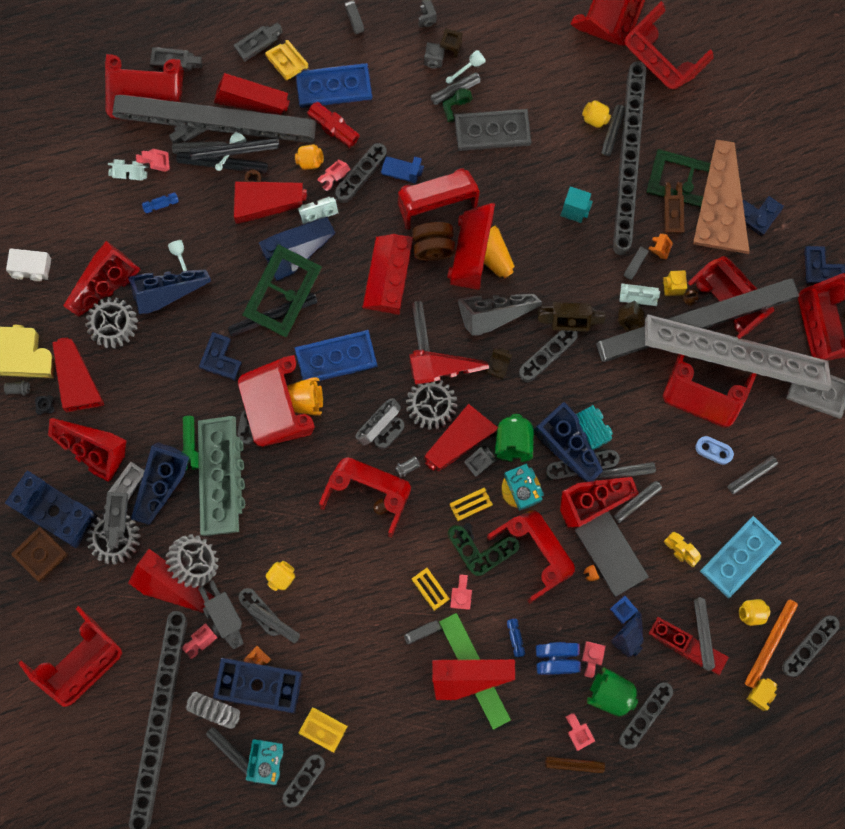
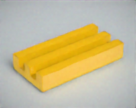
(468, 497)
(422, 591)

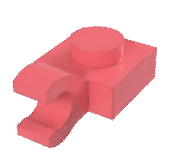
(157, 158)
(334, 172)
(461, 596)
(200, 639)
(593, 656)
(580, 734)

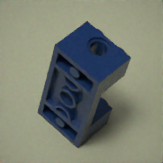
(34, 500)
(279, 685)

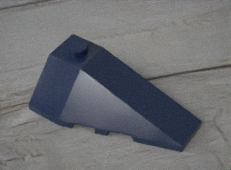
(301, 240)
(155, 292)
(566, 439)
(161, 476)
(630, 636)

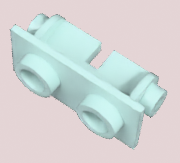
(135, 170)
(325, 208)
(641, 294)

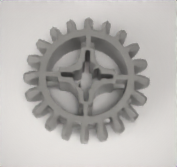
(105, 327)
(440, 401)
(96, 534)
(202, 561)
(213, 710)

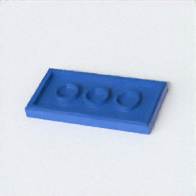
(334, 85)
(336, 356)

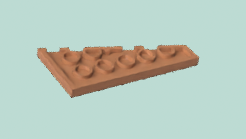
(722, 210)

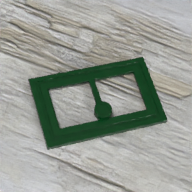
(658, 190)
(290, 295)

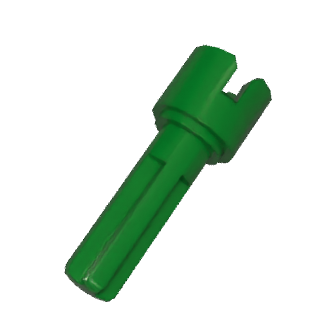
(189, 442)

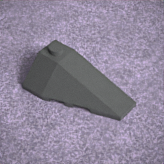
(488, 314)

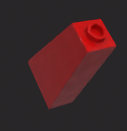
(250, 96)
(264, 199)
(74, 379)
(462, 436)

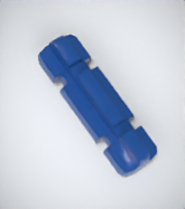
(160, 202)
(515, 637)

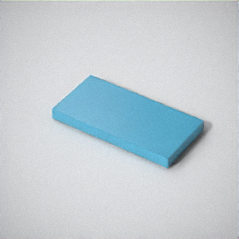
(740, 557)

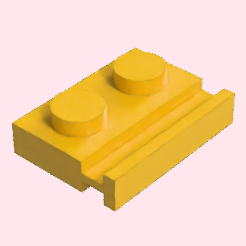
(286, 60)
(323, 729)

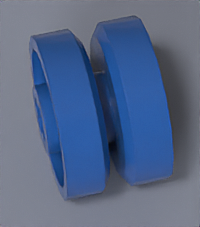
(558, 658)

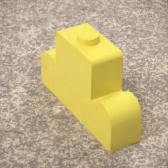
(21, 354)

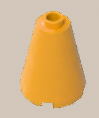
(497, 255)
(306, 396)

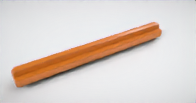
(771, 643)

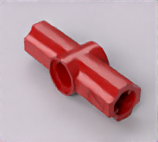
(333, 124)

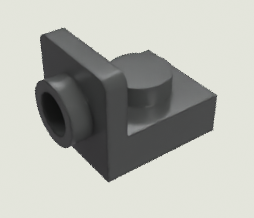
(429, 15)
(433, 55)
(480, 460)

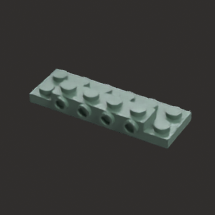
(220, 476)

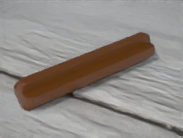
(576, 765)

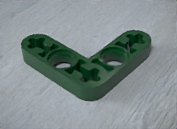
(476, 556)

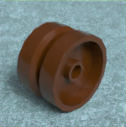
(433, 241)

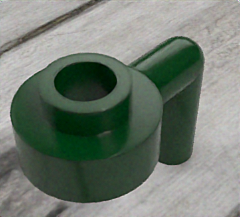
(460, 98)

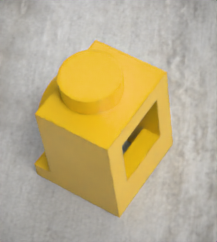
(675, 283)
(763, 694)

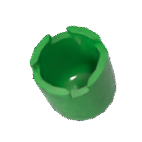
(515, 439)
(613, 693)

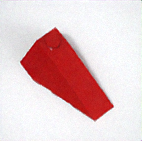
(103, 276)
(430, 365)
(94, 447)
(591, 499)
(154, 581)
(466, 677)

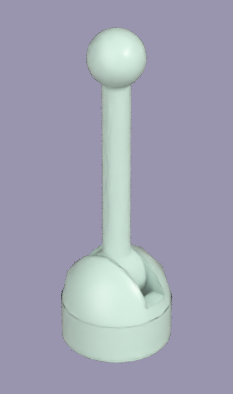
(476, 59)
(235, 138)
(177, 249)

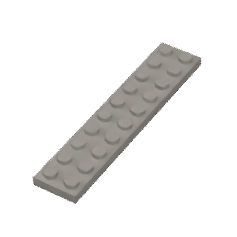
(737, 353)

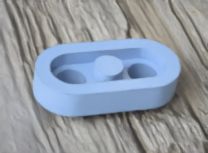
(714, 450)

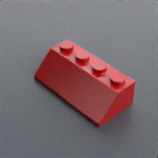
(388, 273)

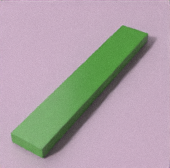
(465, 650)

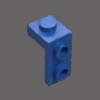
(402, 169)

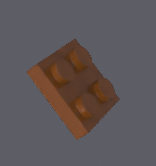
(39, 554)

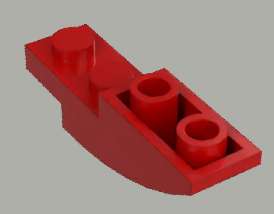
(684, 644)

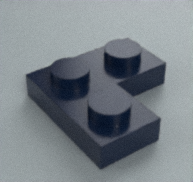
(761, 219)
(816, 265)
(215, 359)

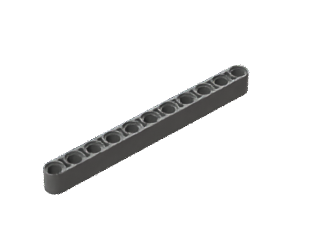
(214, 118)
(627, 165)
(705, 317)
(152, 729)

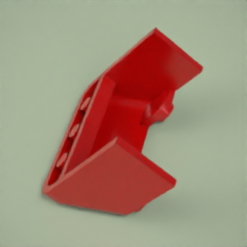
(640, 43)
(436, 194)
(726, 282)
(822, 317)
(703, 401)
(395, 487)
(560, 566)
(80, 667)

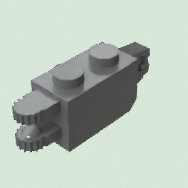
(223, 615)

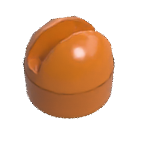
(592, 572)

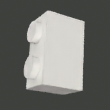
(28, 264)

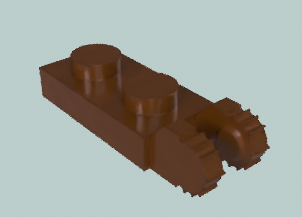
(673, 209)

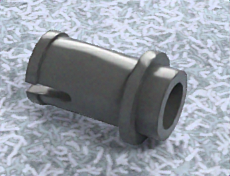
(17, 388)
(407, 467)

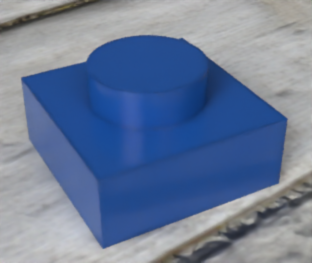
(623, 609)

